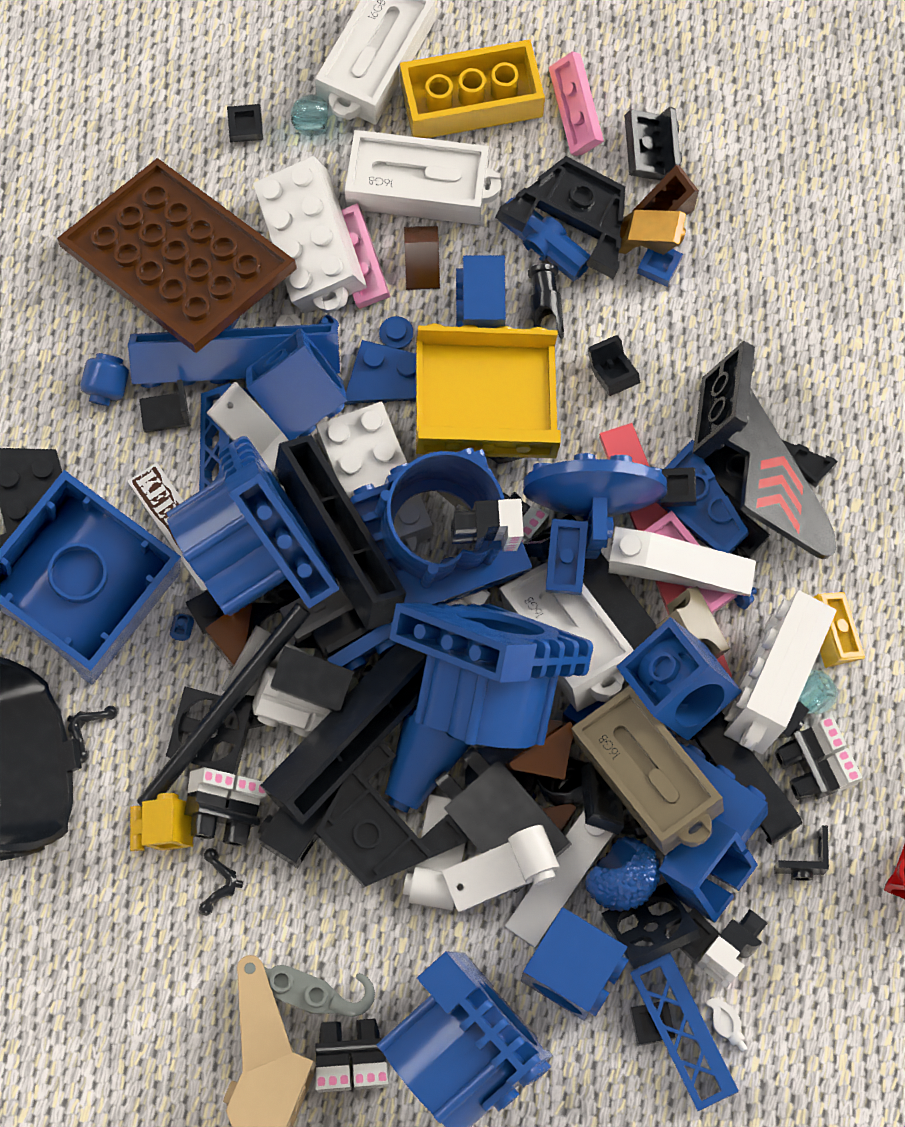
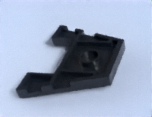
(579, 199)
(729, 472)
(23, 482)
(371, 835)

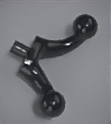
(79, 720)
(228, 889)

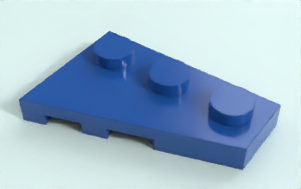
(382, 375)
(714, 517)

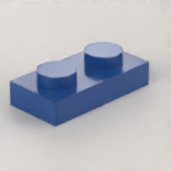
(566, 556)
(354, 655)

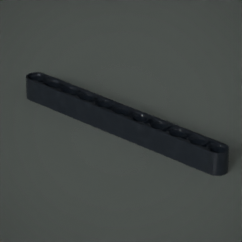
(719, 749)

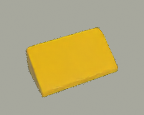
(842, 639)

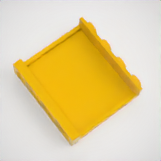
(486, 391)

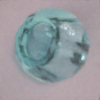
(310, 115)
(819, 692)

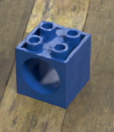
(296, 385)
(678, 679)
(575, 965)

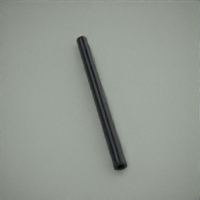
(226, 703)

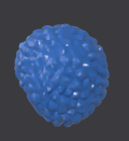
(624, 876)

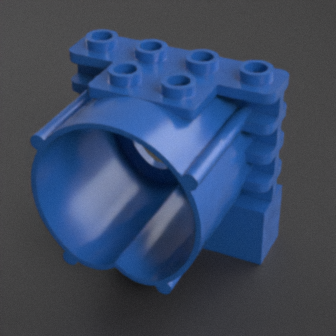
(470, 480)
(248, 535)
(488, 670)
(463, 1045)

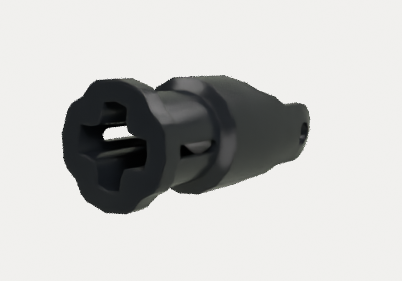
(545, 295)

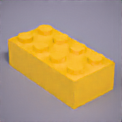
(472, 89)

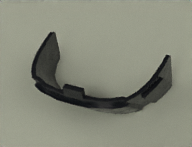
(34, 764)

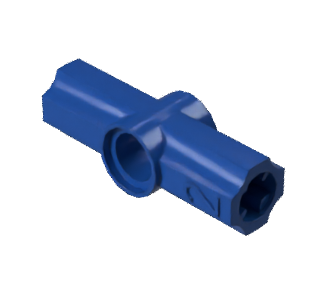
(552, 244)

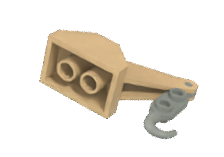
(272, 1075)

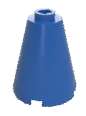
(419, 760)

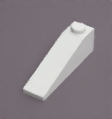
(679, 562)
(545, 901)

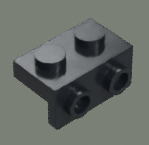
(652, 143)

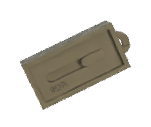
(649, 772)

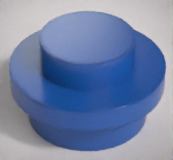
(396, 332)

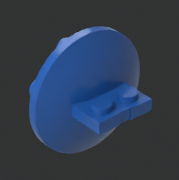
(595, 491)

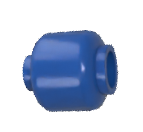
(104, 379)

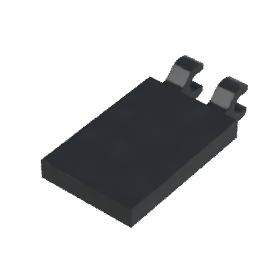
(496, 806)

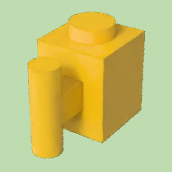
(160, 824)

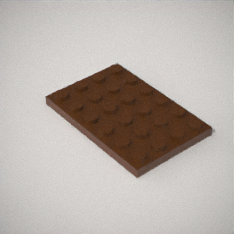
(177, 254)

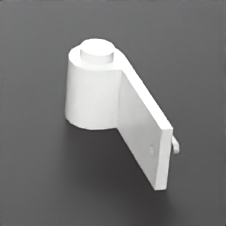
(241, 416)
(503, 869)
(428, 884)

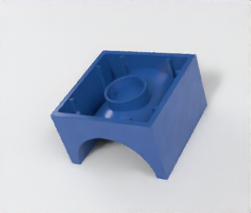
(82, 575)

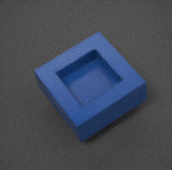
(660, 267)

